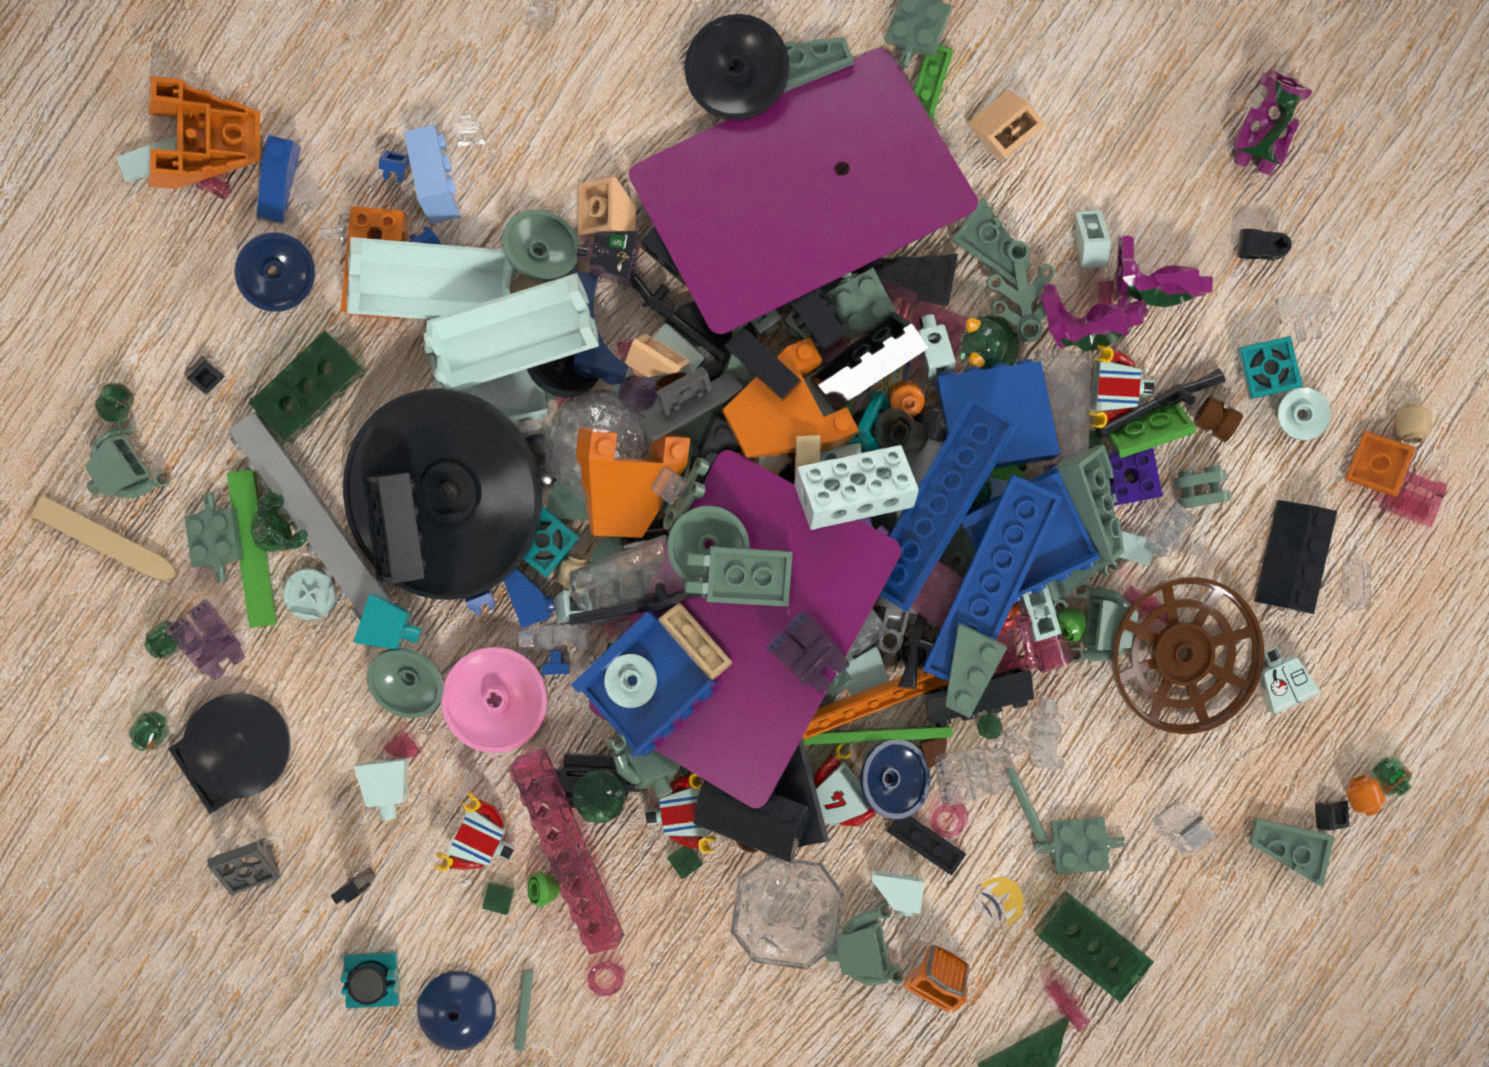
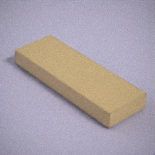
(695, 641)

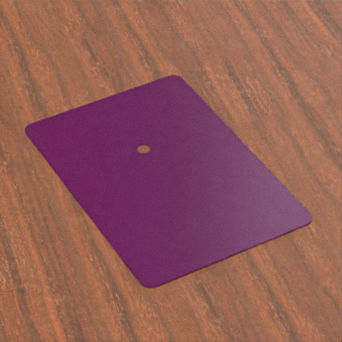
(766, 217)
(759, 707)

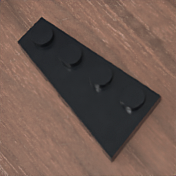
(927, 275)

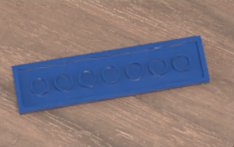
(946, 497)
(996, 568)

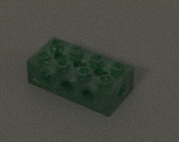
(291, 381)
(1094, 963)

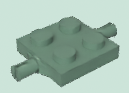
(918, 27)
(860, 301)
(214, 537)
(1079, 845)

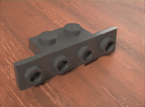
(687, 400)

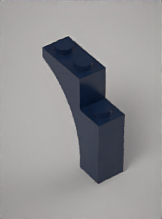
(599, 360)

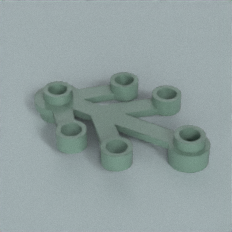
(1023, 295)
(695, 489)

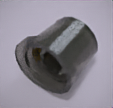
(898, 428)

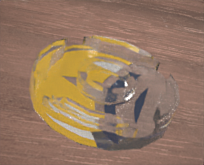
(998, 902)

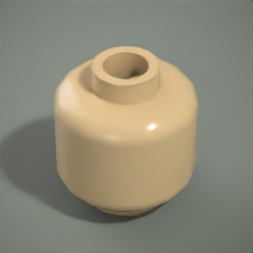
(1413, 423)
(569, 564)

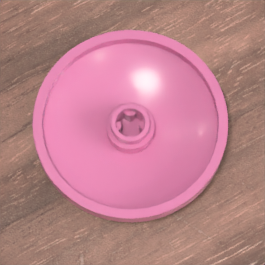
(494, 699)

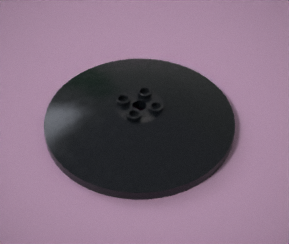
(462, 443)

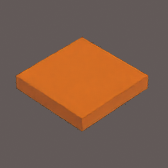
(1380, 464)

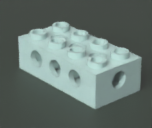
(856, 487)

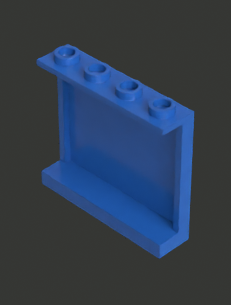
(1013, 391)
(1063, 547)
(677, 689)

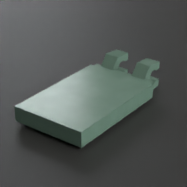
(742, 575)

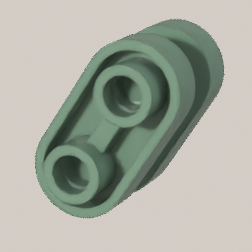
(1213, 476)

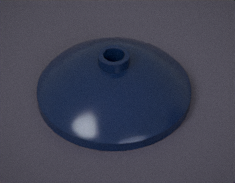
(288, 283)
(906, 783)
(468, 998)

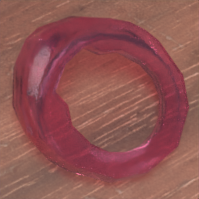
(962, 814)
(619, 972)

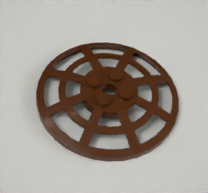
(1200, 657)

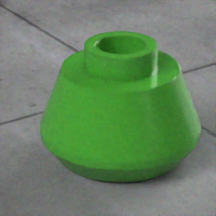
(1072, 624)
(542, 889)

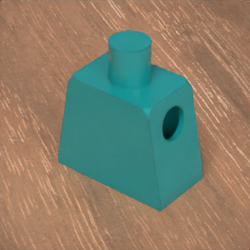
(385, 624)

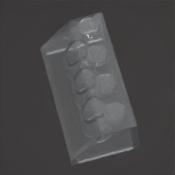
(624, 578)

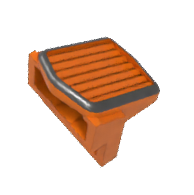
(940, 979)

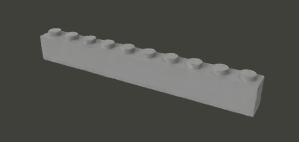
(308, 511)

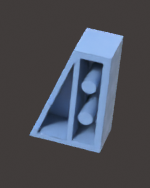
(431, 174)

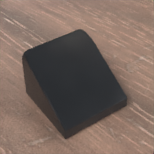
(204, 375)
(1332, 815)

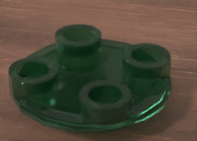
(599, 796)

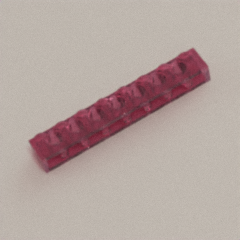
(538, 766)

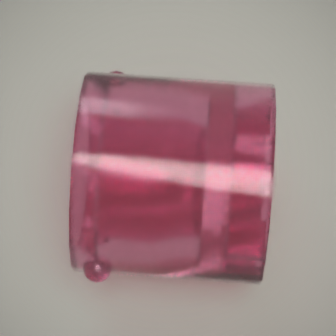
(1052, 653)

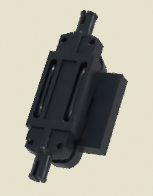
(580, 764)

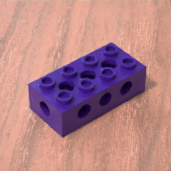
(1145, 477)

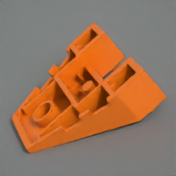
(210, 134)
(770, 426)
(620, 488)

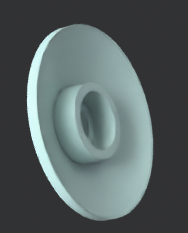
(1316, 414)
(617, 681)

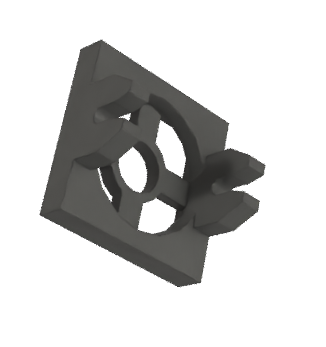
(236, 882)

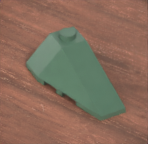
(1088, 485)

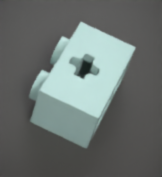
(1042, 613)

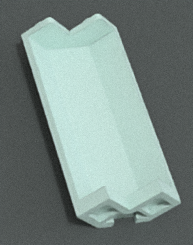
(422, 278)
(512, 333)

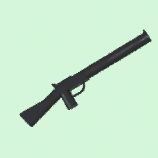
(654, 302)
(1167, 398)
(658, 602)
(909, 676)

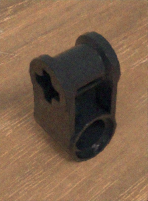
(1258, 244)

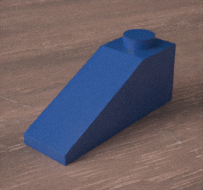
(276, 177)
(528, 599)

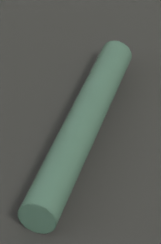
(1026, 804)
(523, 1012)

